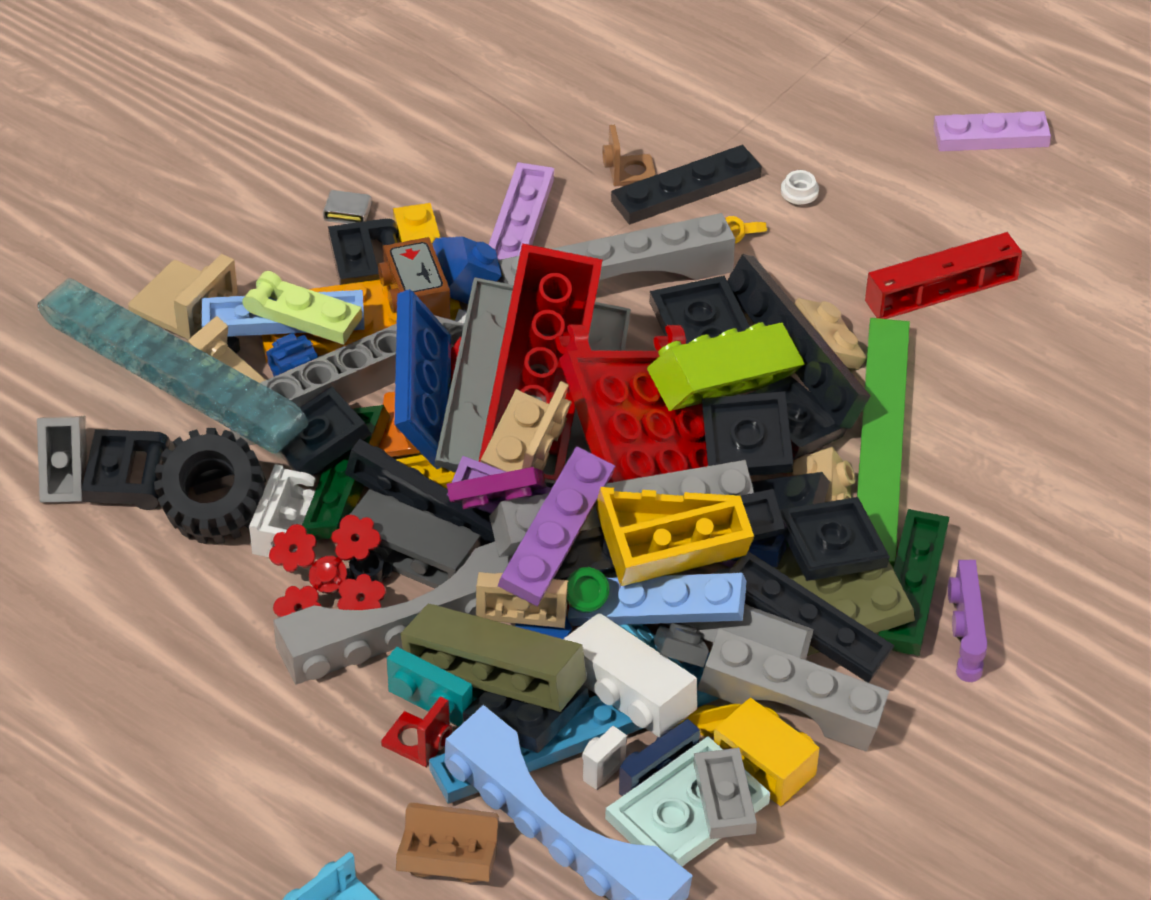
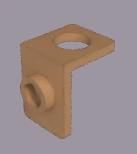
(618, 163)

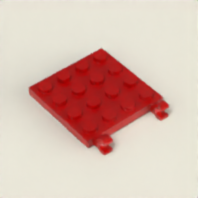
(624, 410)

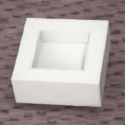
(603, 757)

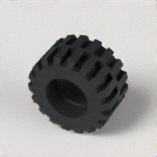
(200, 455)

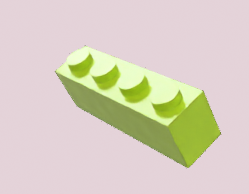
(724, 364)

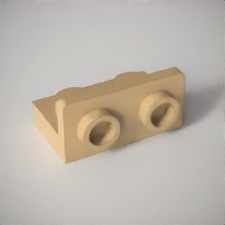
(504, 606)

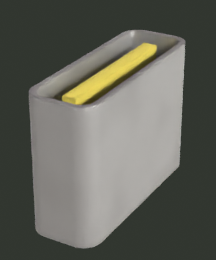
(346, 207)

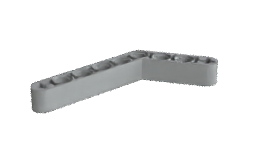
(350, 370)

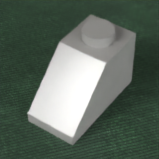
(61, 458)

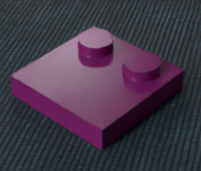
(511, 484)

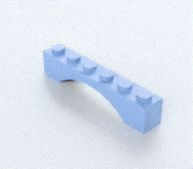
(490, 759)

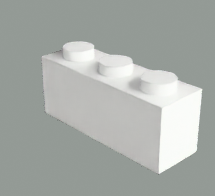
(635, 676)

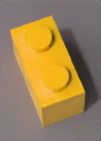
(769, 749)

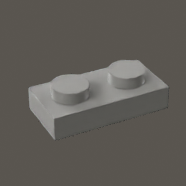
(725, 793)

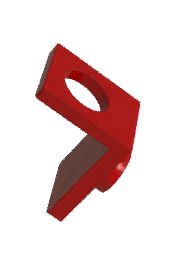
(431, 733)

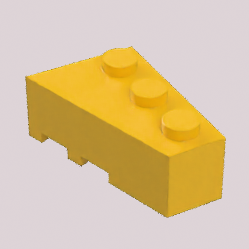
(670, 533)

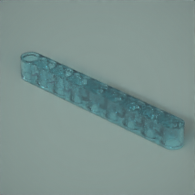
(173, 365)

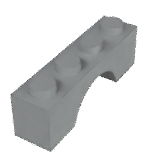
(838, 703)

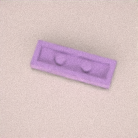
(991, 131)

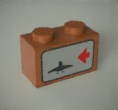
(416, 268)

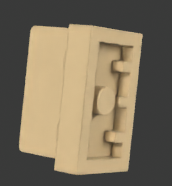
(177, 293)
(527, 431)

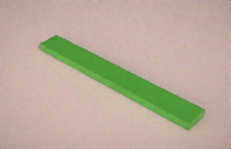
(883, 427)

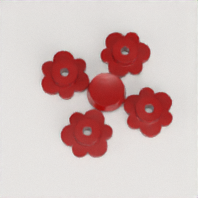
(328, 572)

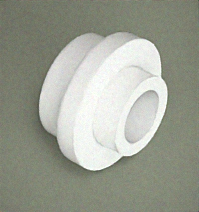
(800, 187)

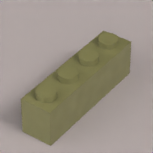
(498, 656)

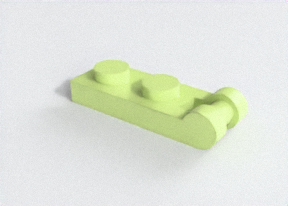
(302, 308)

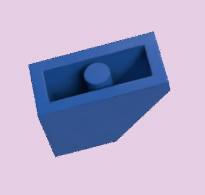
(462, 261)

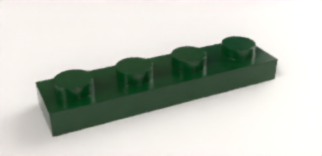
(337, 492)
(917, 572)

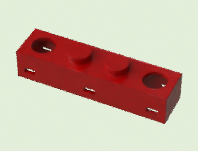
(956, 269)

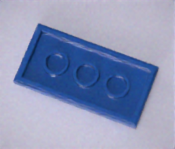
(421, 374)

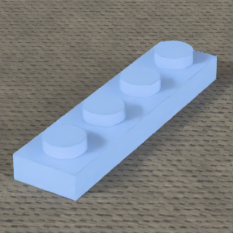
(244, 323)
(672, 600)

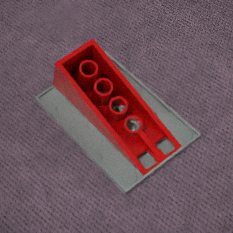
(513, 346)

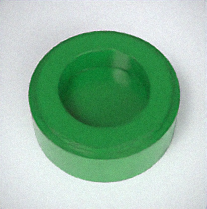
(587, 590)

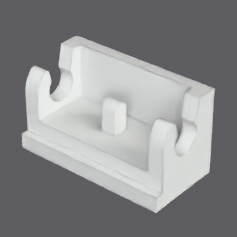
(280, 507)

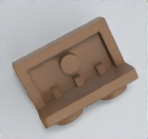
(448, 842)

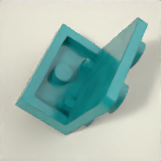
(424, 684)

